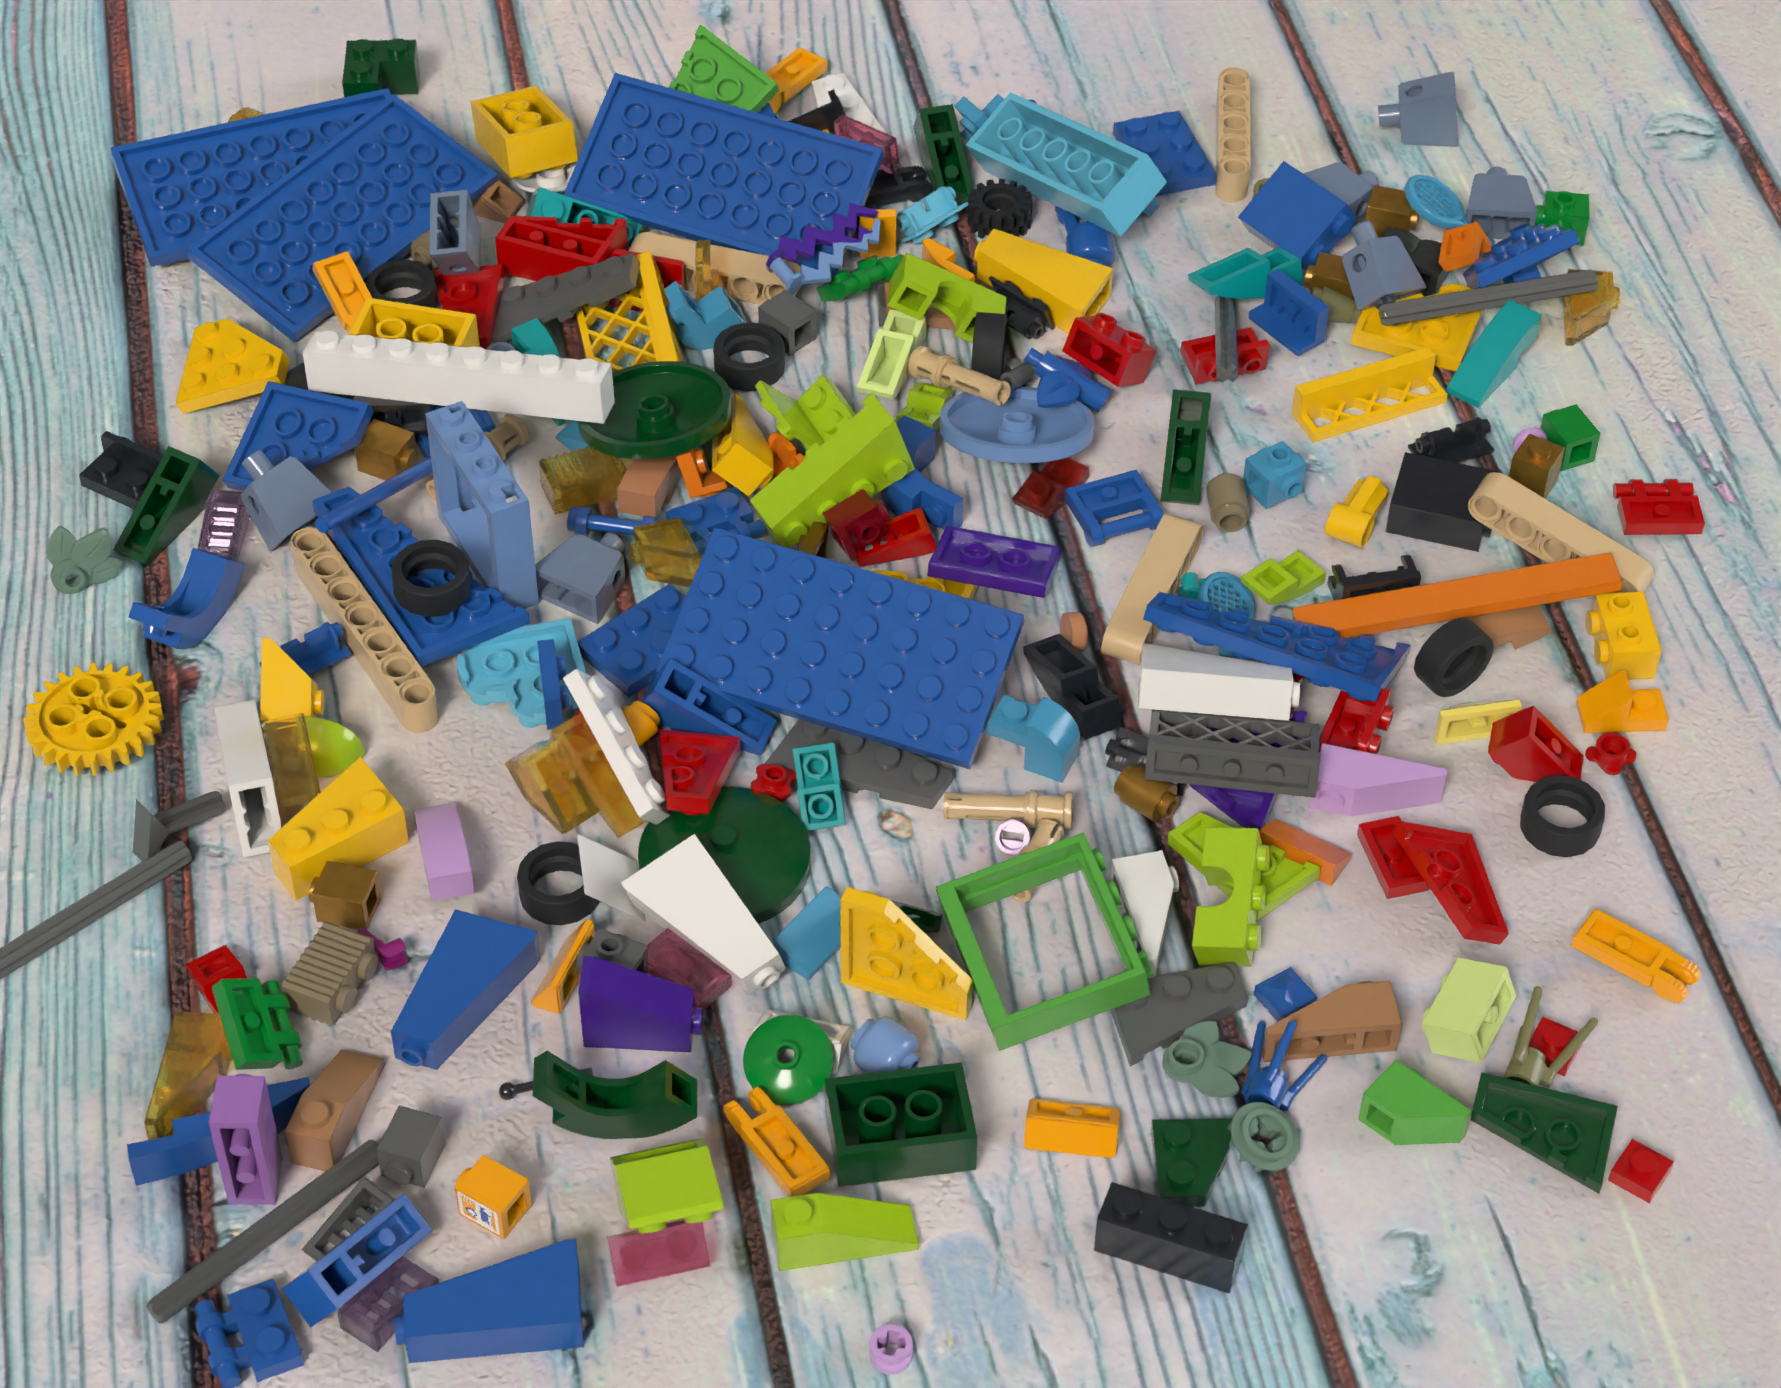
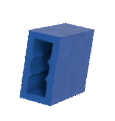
(1297, 215)

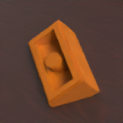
(1305, 847)

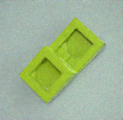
(925, 404)
(1284, 580)

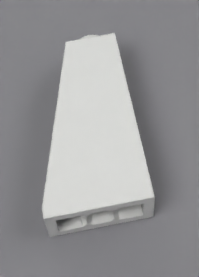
(1214, 684)
(248, 776)
(698, 904)

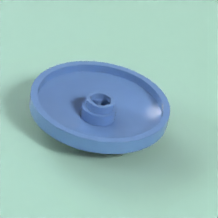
(1016, 429)

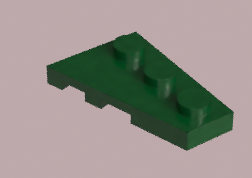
(1548, 1124)

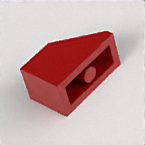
(1533, 747)

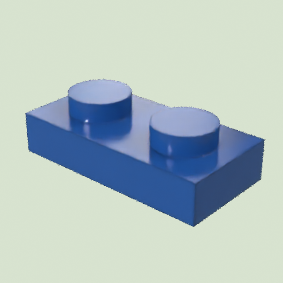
(552, 671)

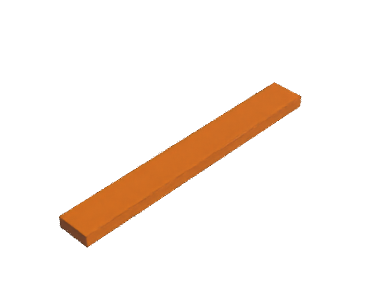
(1465, 596)

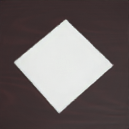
(603, 873)

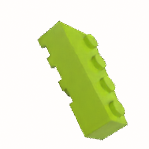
(860, 455)

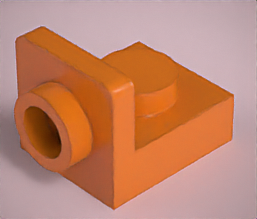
(1463, 246)
(697, 474)

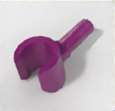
(390, 954)

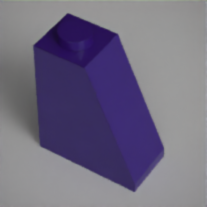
(635, 1009)

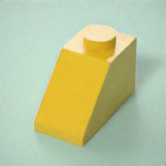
(286, 686)

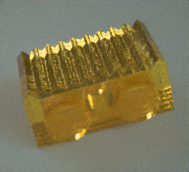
(580, 478)
(291, 759)

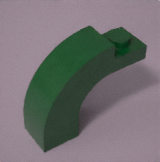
(615, 1107)

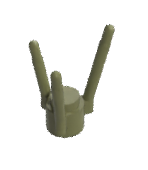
(1528, 1063)

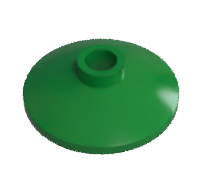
(801, 1077)

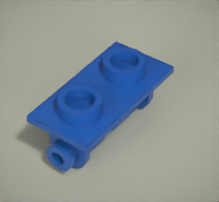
(320, 648)

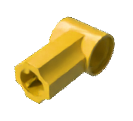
(1356, 516)

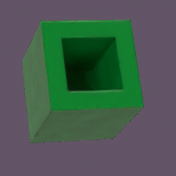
(1575, 432)

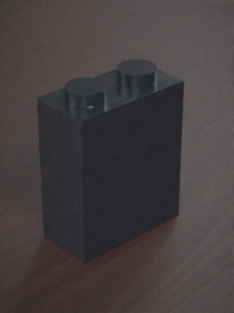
(1434, 500)

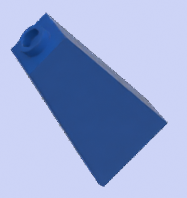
(461, 985)
(497, 1310)

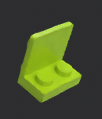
(811, 416)

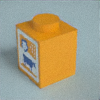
(492, 1196)

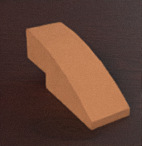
(648, 485)

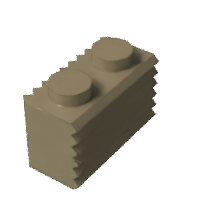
(330, 973)

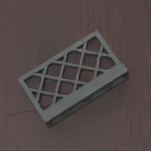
(1241, 765)

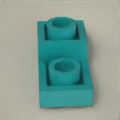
(819, 786)

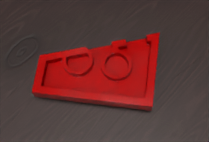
(474, 294)
(696, 768)
(1456, 877)

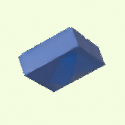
(1284, 994)

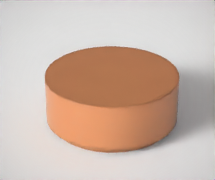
(1074, 629)

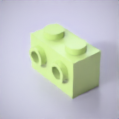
(1468, 1009)

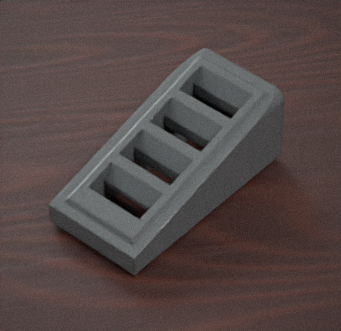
(353, 1206)

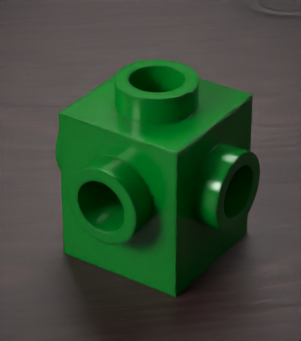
(1565, 210)

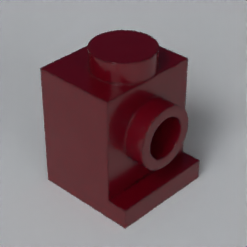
(856, 522)

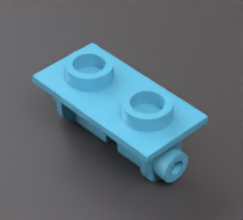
(940, 208)

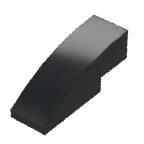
(1074, 685)

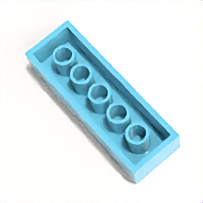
(1066, 163)

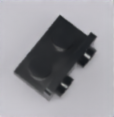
(121, 470)

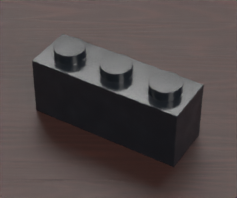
(1170, 1237)

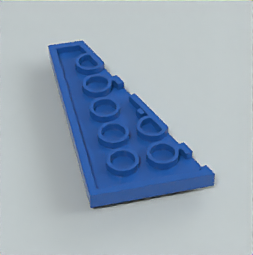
(370, 548)
(1307, 648)

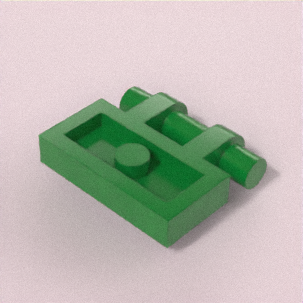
(859, 280)
(257, 1024)

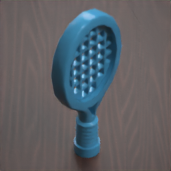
(1439, 219)
(1232, 584)

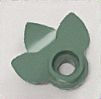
(86, 557)
(1210, 1061)

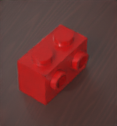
(1109, 350)

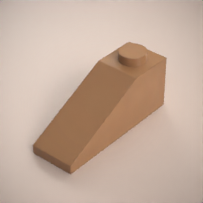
(1345, 1022)
(331, 1110)

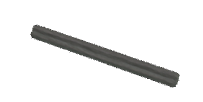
(1487, 297)
(1225, 339)
(93, 906)
(263, 1232)

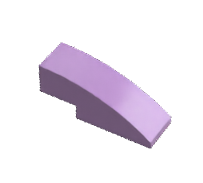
(444, 851)

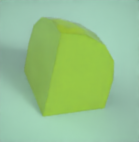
(332, 746)

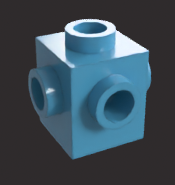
(1274, 474)

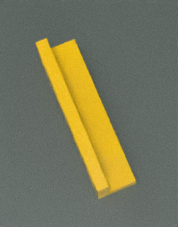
(1361, 390)

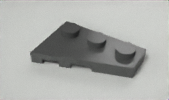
(1176, 1004)

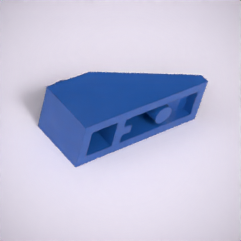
(697, 705)
(356, 1260)

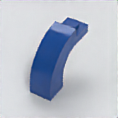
(915, 491)
(196, 603)

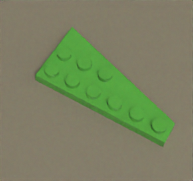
(722, 75)

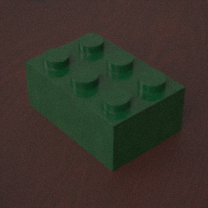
(900, 1124)

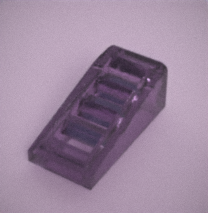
(227, 507)
(377, 1332)

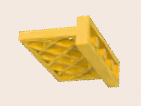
(655, 314)

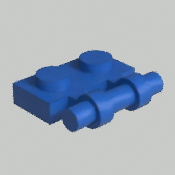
(724, 511)
(264, 1330)

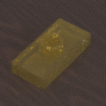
(706, 278)

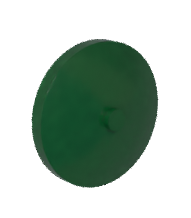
(661, 411)
(752, 842)

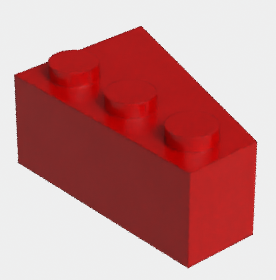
(542, 247)

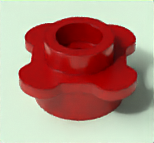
(1611, 753)
(774, 781)

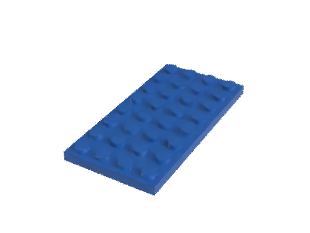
(718, 170)
(200, 177)
(351, 195)
(845, 646)

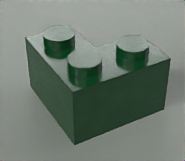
(381, 65)

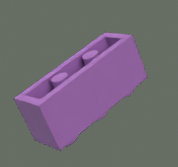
(246, 1139)

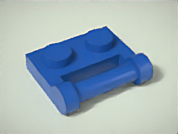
(1109, 499)

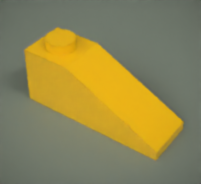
(741, 451)

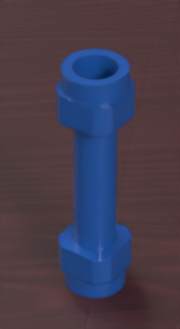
(582, 521)

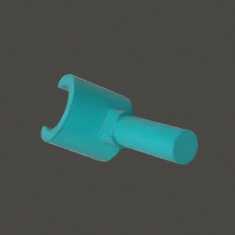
(1190, 585)

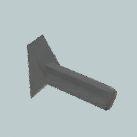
(152, 830)

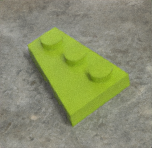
(1281, 880)

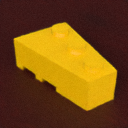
(344, 824)

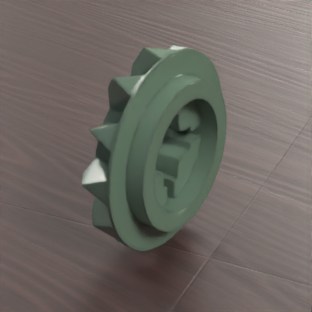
(1270, 1123)

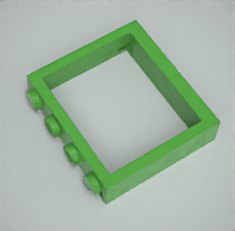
(1023, 874)

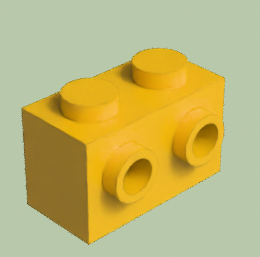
(1624, 635)

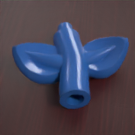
(1065, 382)

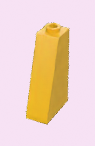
(1060, 280)

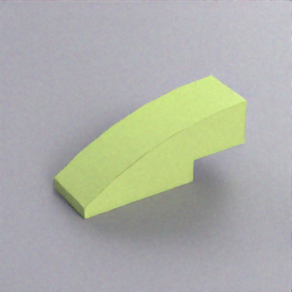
(889, 355)

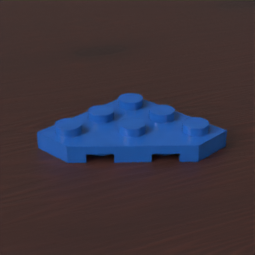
(1520, 250)
(298, 425)

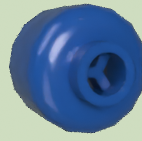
(1091, 243)

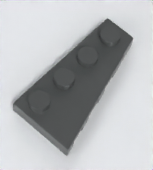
(564, 294)
(870, 765)

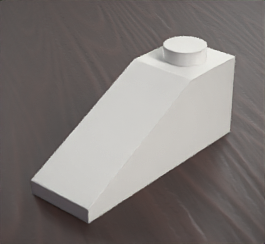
(1146, 896)

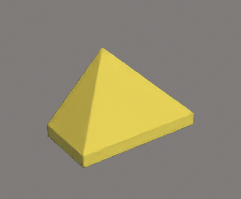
(1472, 720)

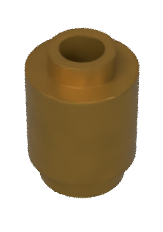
(1147, 797)

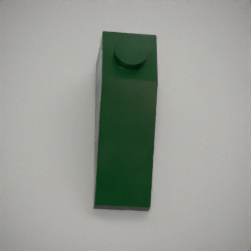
(943, 150)
(1186, 447)
(166, 506)

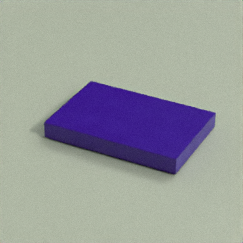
(994, 561)

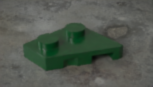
(1189, 1157)

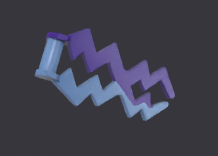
(836, 238)

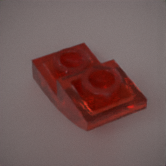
(1045, 491)

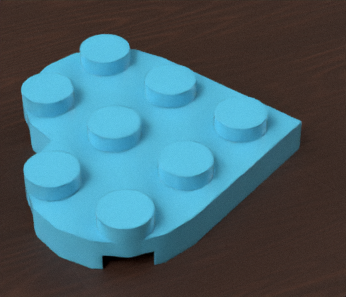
(510, 669)

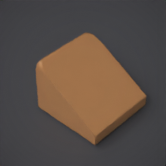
(498, 203)

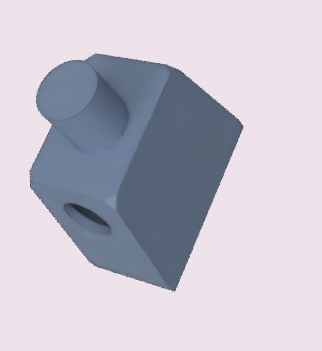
(1424, 111)
(1347, 186)
(1500, 202)
(454, 246)
(1379, 269)
(280, 497)
(583, 575)

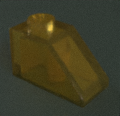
(1591, 310)
(665, 552)
(552, 785)

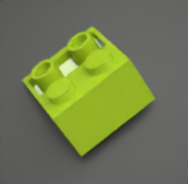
(666, 1185)

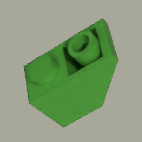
(1412, 1110)

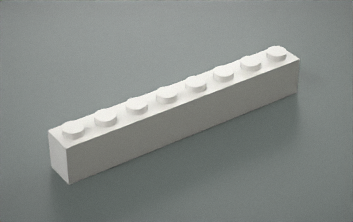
(454, 374)

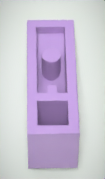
(1369, 783)

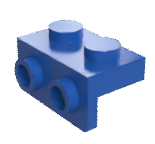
(1291, 314)

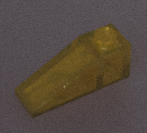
(597, 775)
(188, 1070)

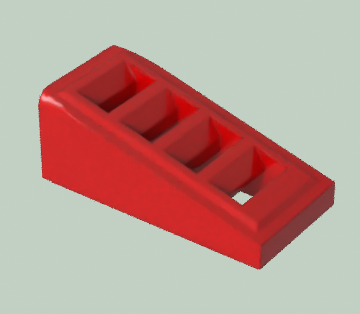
(906, 537)

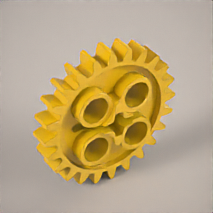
(93, 719)

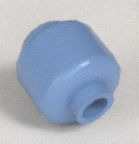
(884, 1046)

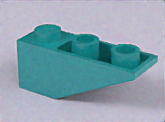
(570, 210)

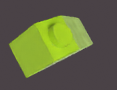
(838, 1229)

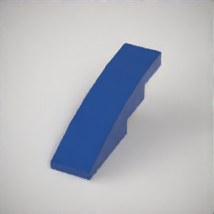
(192, 1139)

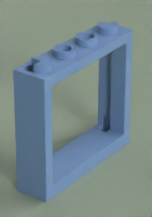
(473, 506)

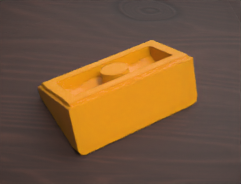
(563, 973)
(1071, 1128)

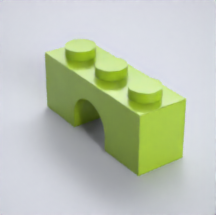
(923, 285)
(1230, 929)

